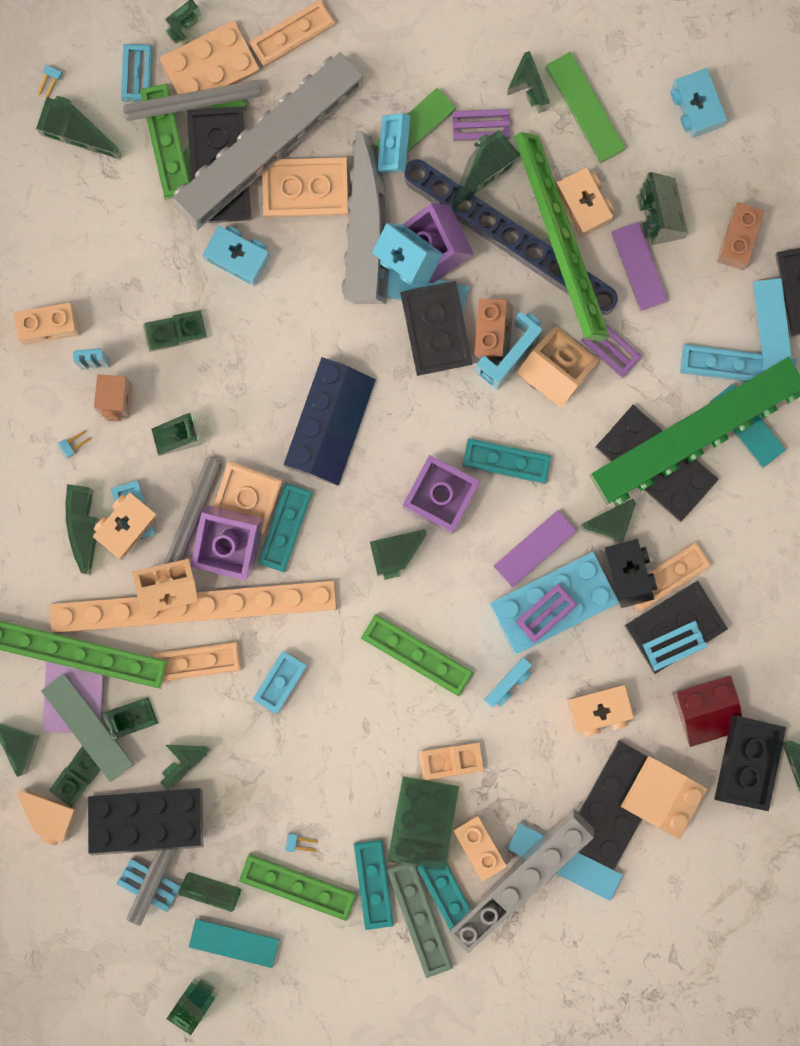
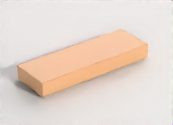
(292, 33)
(677, 572)
(200, 661)

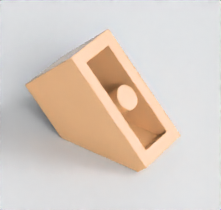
(47, 816)

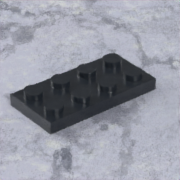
(208, 134)
(676, 492)
(603, 808)
(145, 821)

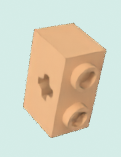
(585, 218)
(46, 323)
(123, 541)
(165, 586)
(614, 699)
(479, 847)

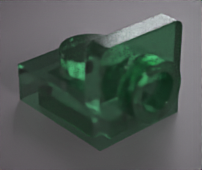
(182, 18)

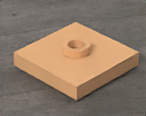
(248, 492)

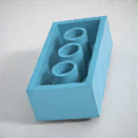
(580, 579)

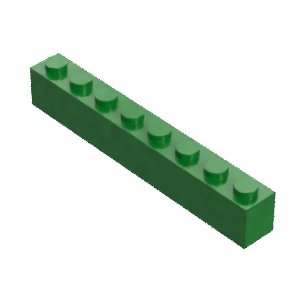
(697, 431)

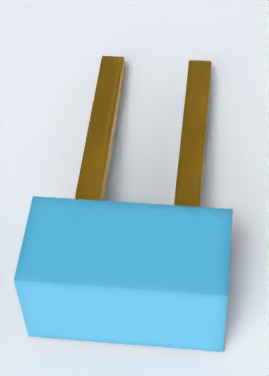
(56, 74)
(66, 448)
(291, 843)

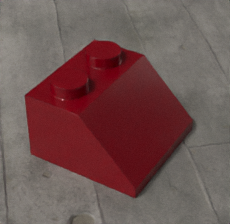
(707, 709)

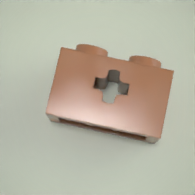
(740, 236)
(493, 329)
(113, 397)

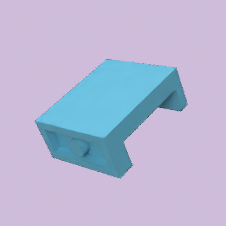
(495, 374)

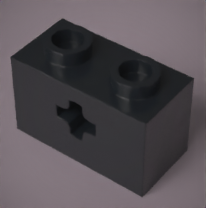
(631, 589)

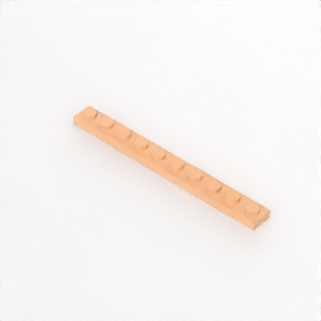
(210, 606)

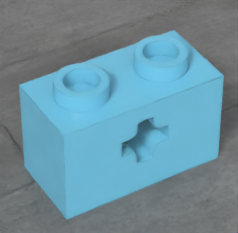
(701, 88)
(406, 254)
(245, 268)

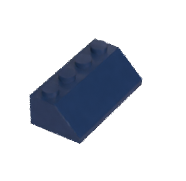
(329, 421)

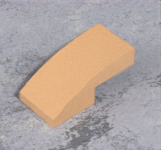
(451, 761)

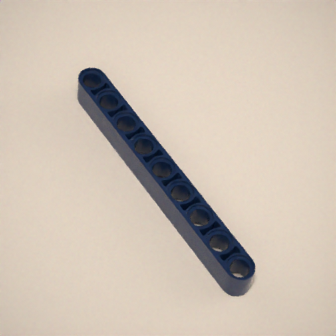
(502, 225)

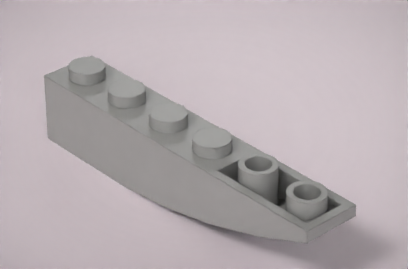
(368, 208)
(523, 879)

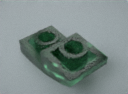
(174, 331)
(75, 778)

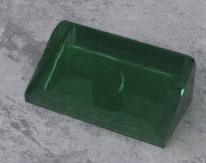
(210, 891)

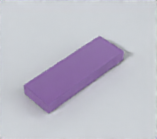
(639, 266)
(535, 548)

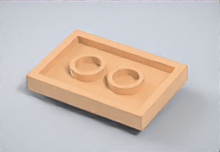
(210, 61)
(306, 188)

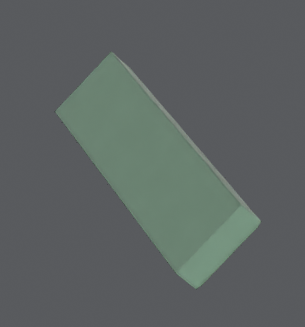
(87, 727)
(419, 919)

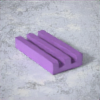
(479, 114)
(605, 358)
(527, 629)

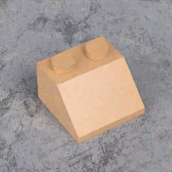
(557, 366)
(664, 797)

